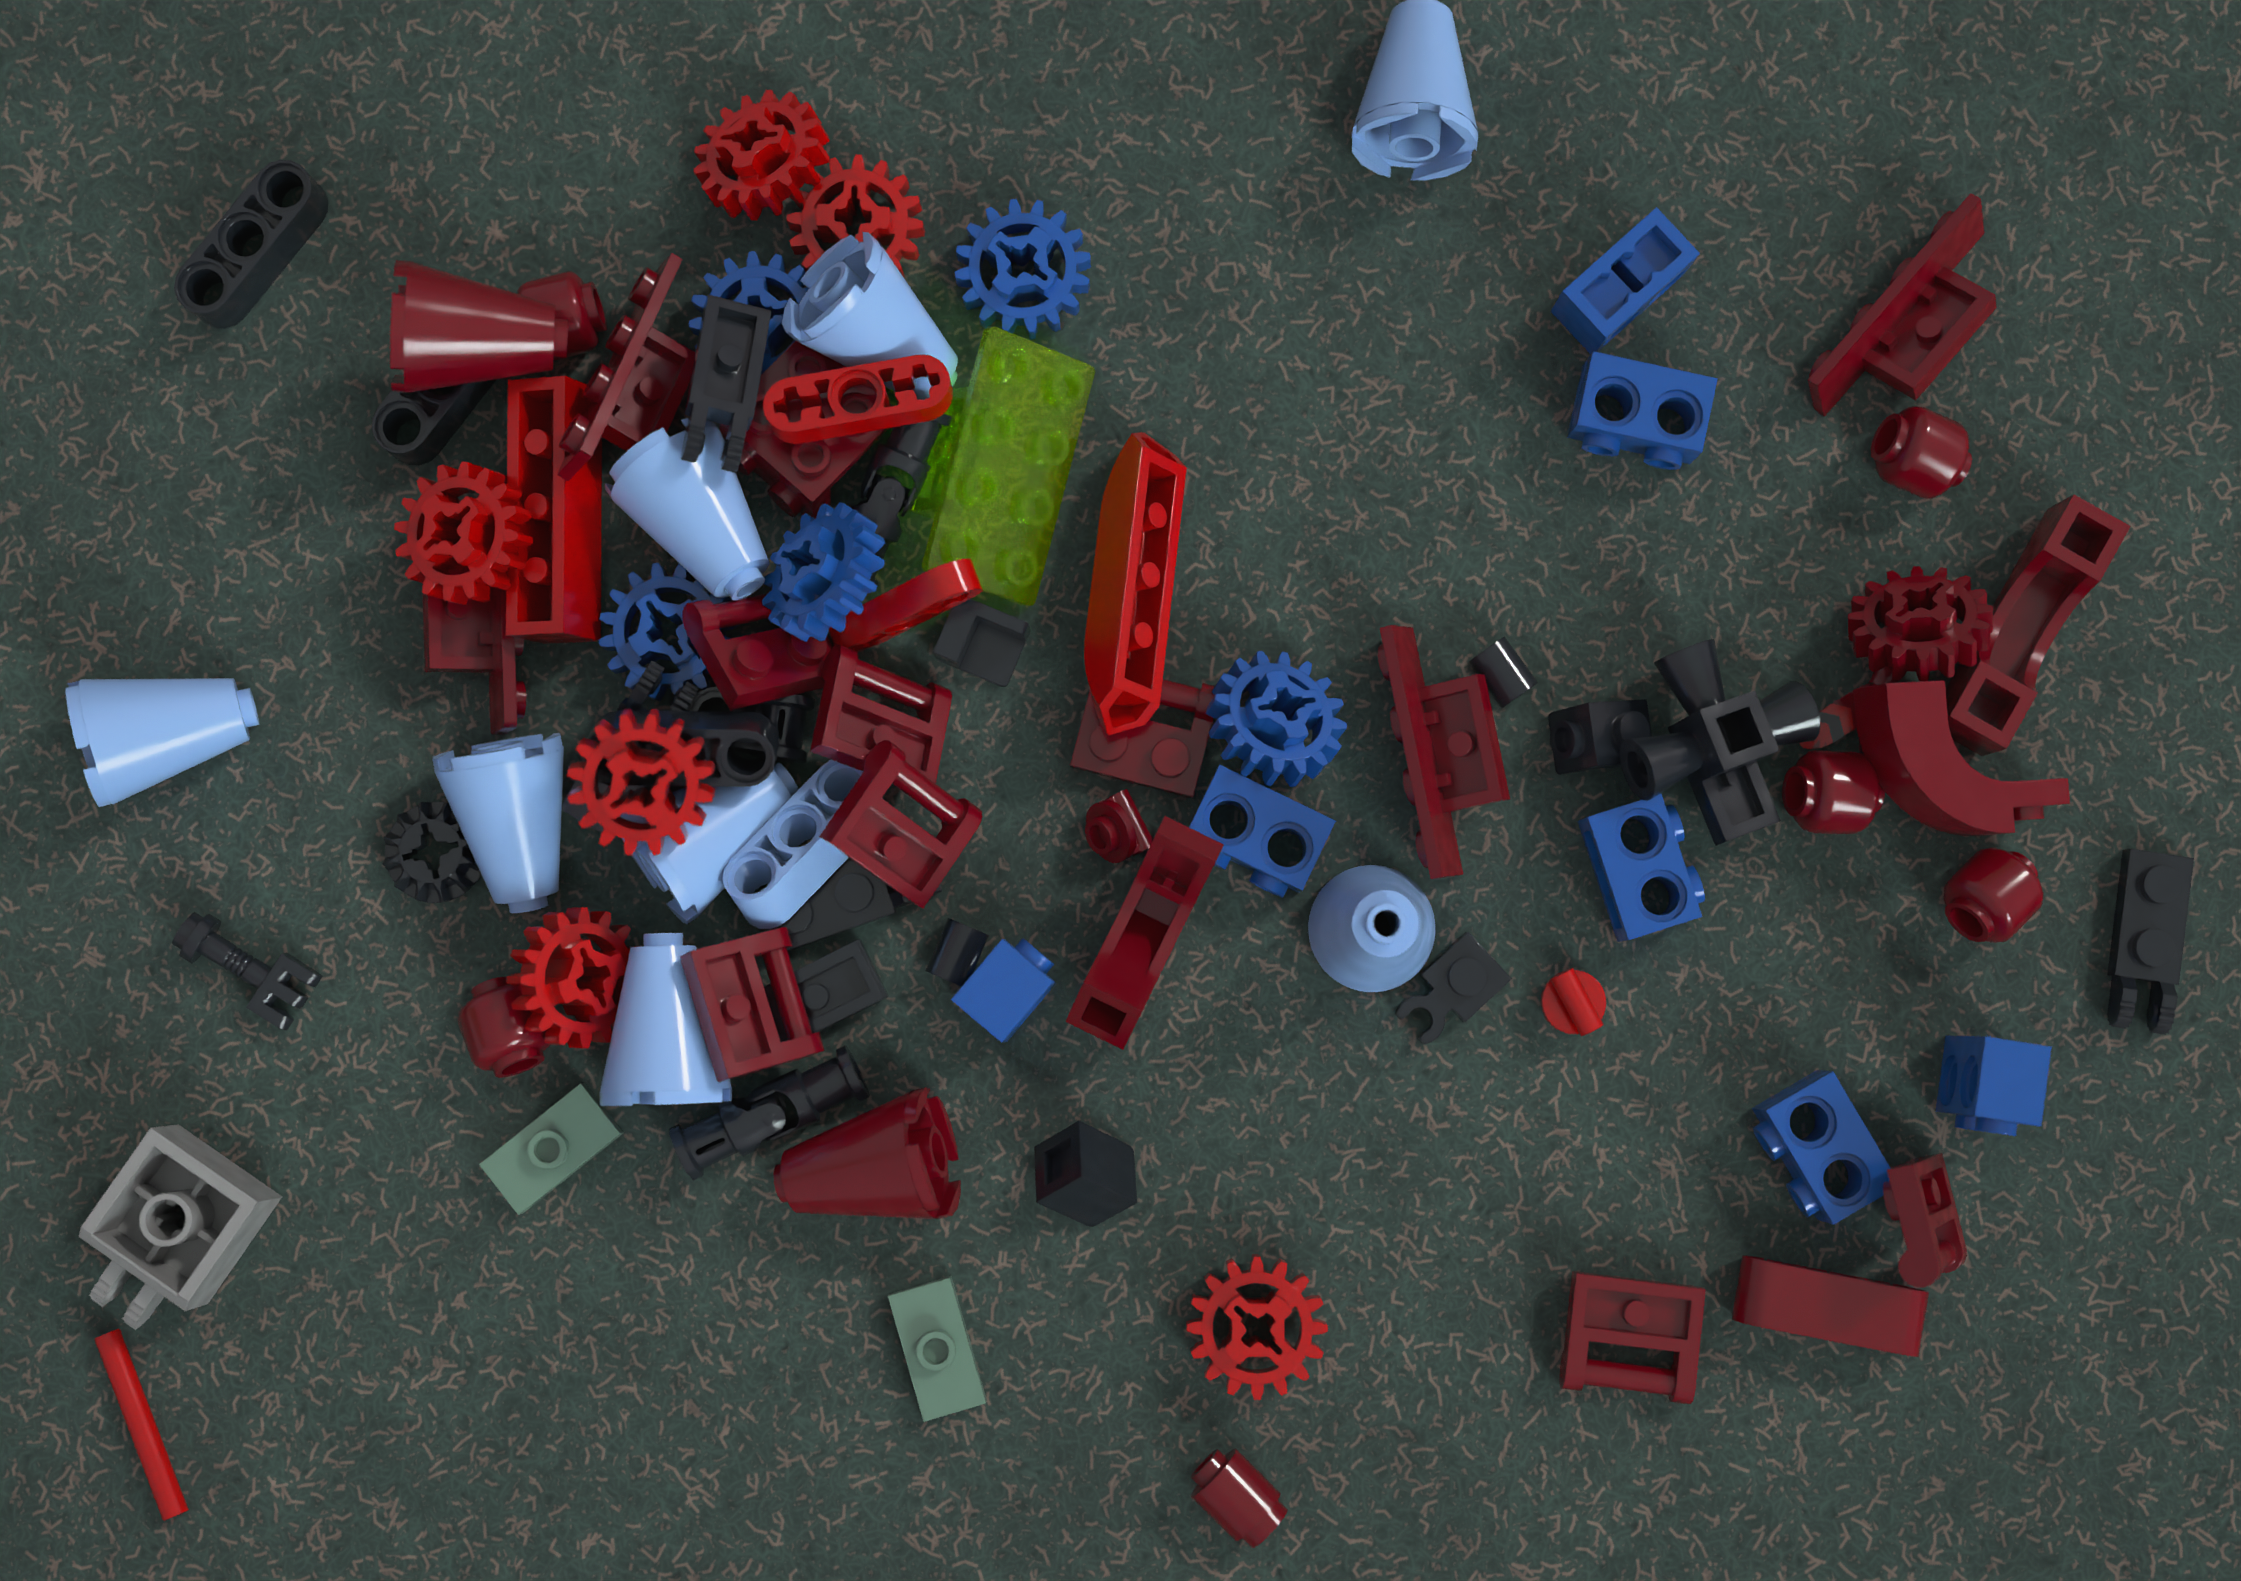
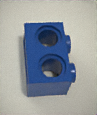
(1624, 281)
(1642, 392)
(1265, 815)
(1624, 873)
(1006, 988)
(1993, 1083)
(1836, 1136)

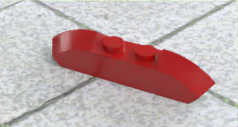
(1133, 583)

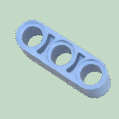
(774, 853)

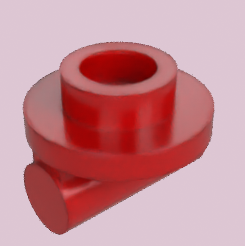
(1573, 1002)

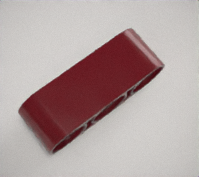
(1830, 1306)

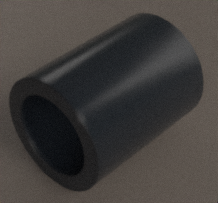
(1504, 672)
(957, 952)

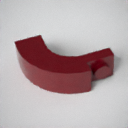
(1920, 769)
(1144, 932)

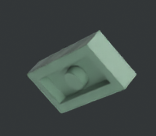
(551, 1148)
(937, 1348)

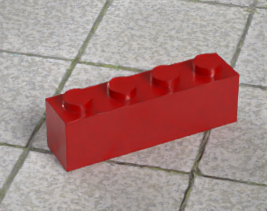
(561, 584)

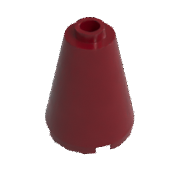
(467, 331)
(876, 1164)

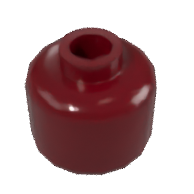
(572, 301)
(1921, 452)
(1832, 792)
(1993, 895)
(497, 1032)

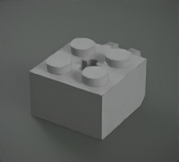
(139, 1228)

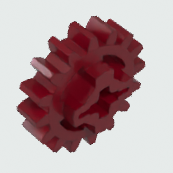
(1920, 623)

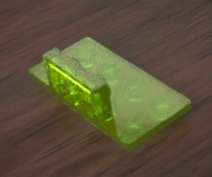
(1005, 463)

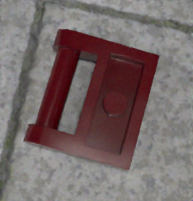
(754, 665)
(853, 725)
(1153, 753)
(890, 842)
(736, 1008)
(1929, 1220)
(1636, 1316)

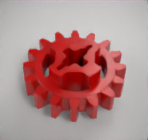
(761, 155)
(831, 219)
(463, 533)
(624, 758)
(571, 973)
(1234, 1348)

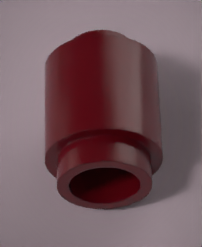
(1237, 1497)

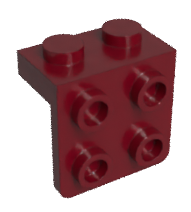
(806, 471)

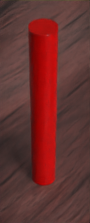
(141, 1424)

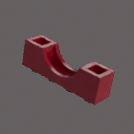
(2046, 585)

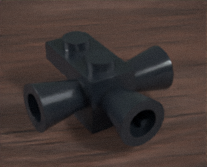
(1719, 743)

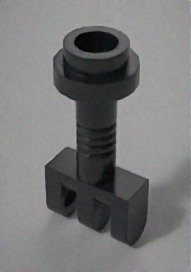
(200, 937)

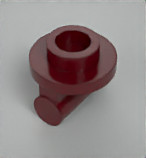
(1116, 828)

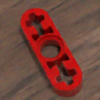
(836, 382)
(909, 605)

